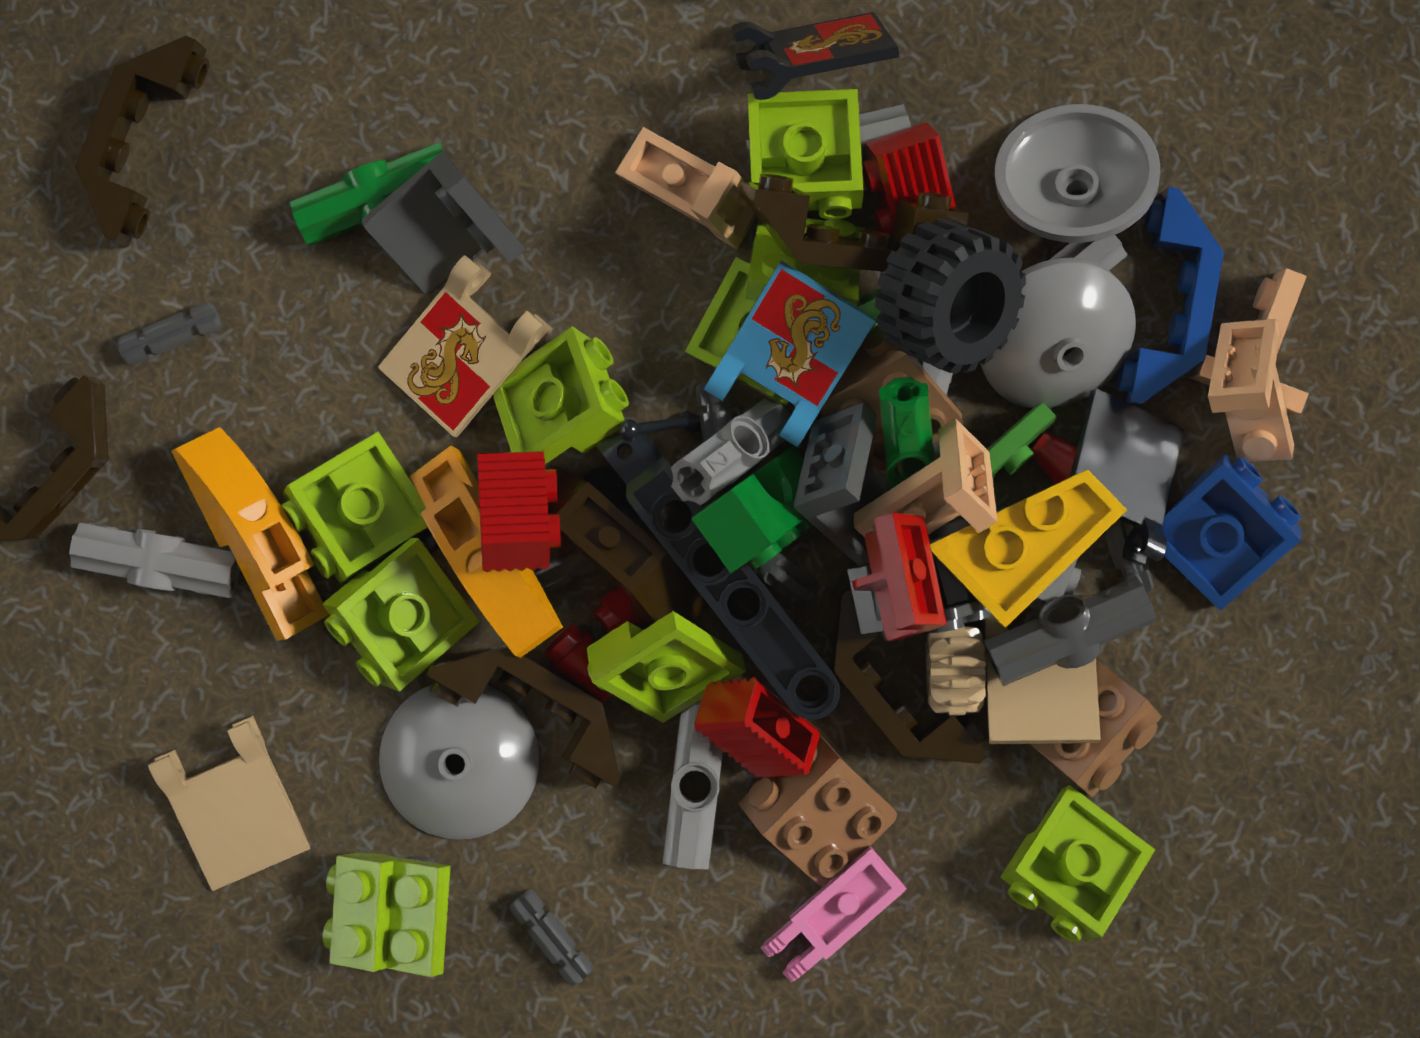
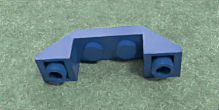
(1180, 230)

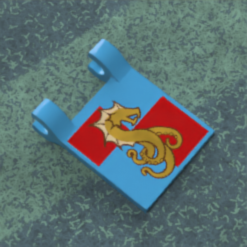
(794, 345)

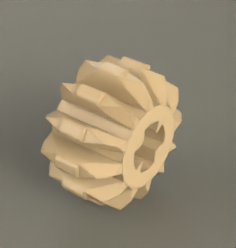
(955, 671)

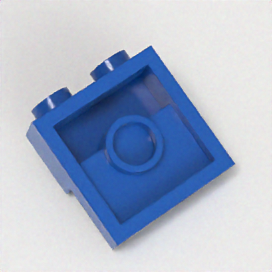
(1228, 530)

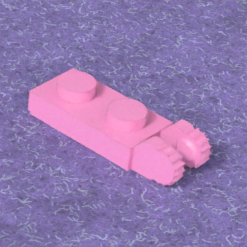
(837, 911)

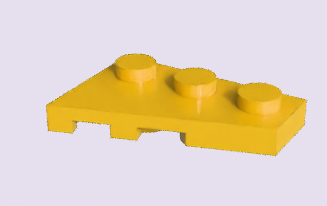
(1029, 544)

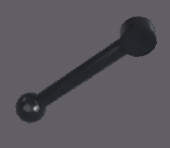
(631, 429)

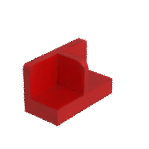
(903, 576)

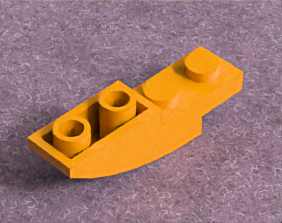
(255, 527)
(508, 600)

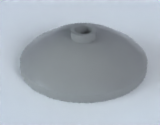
(1077, 151)
(1064, 308)
(497, 755)

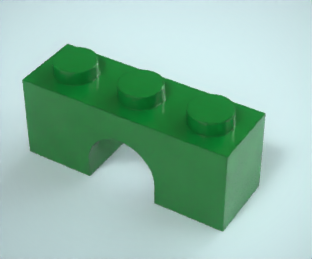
(756, 515)

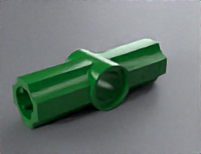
(345, 203)
(906, 428)

